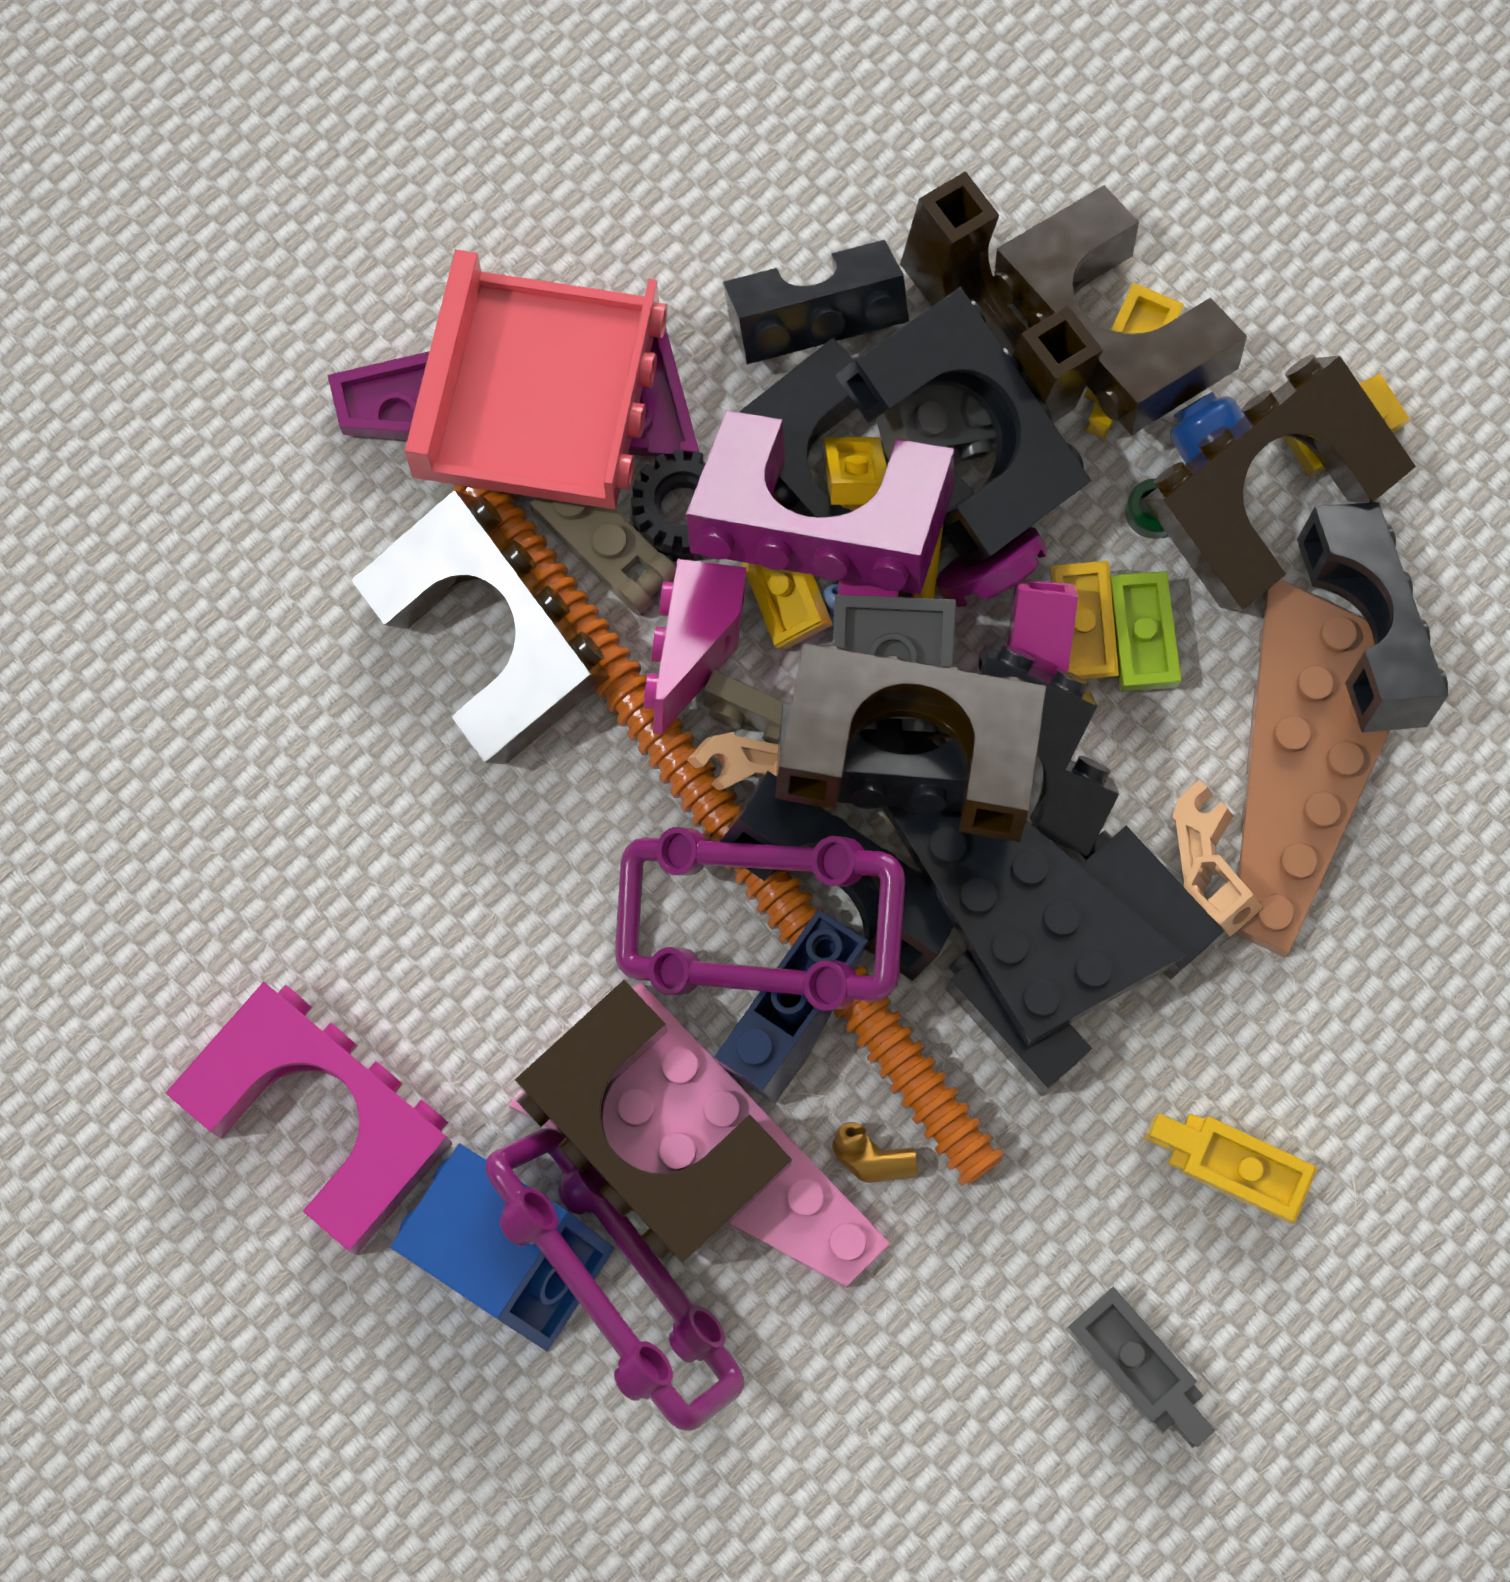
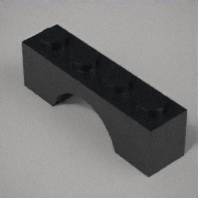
(1356, 557)
(881, 778)
(788, 823)

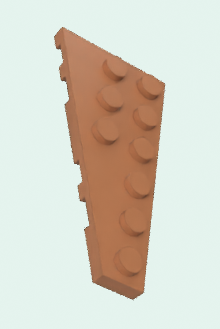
(1302, 758)

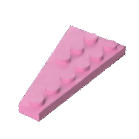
(682, 1104)

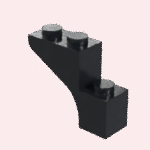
(1073, 794)

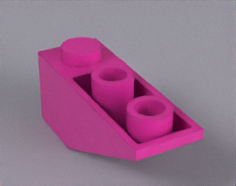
(700, 634)

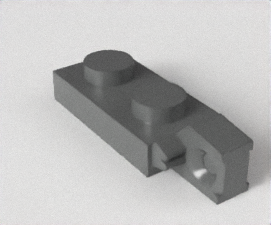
(1141, 1367)

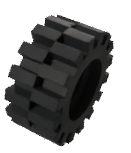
(648, 496)

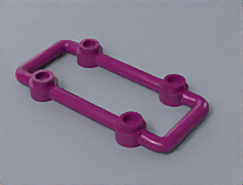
(834, 863)
(642, 1366)

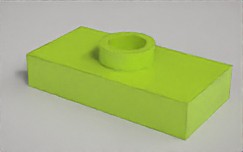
(1144, 632)

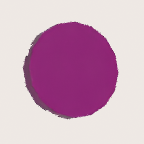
(995, 573)

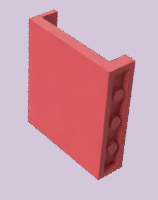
(534, 386)

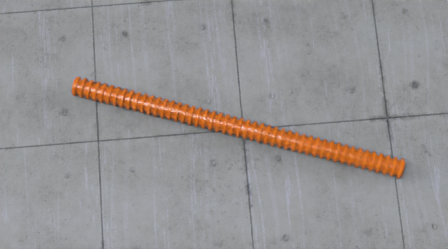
(778, 896)

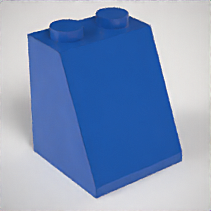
(461, 1244)

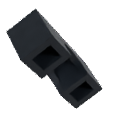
(784, 318)

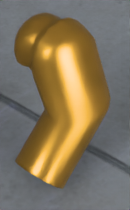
(867, 1160)

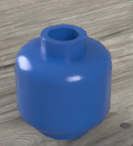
(1200, 420)

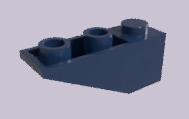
(783, 1028)

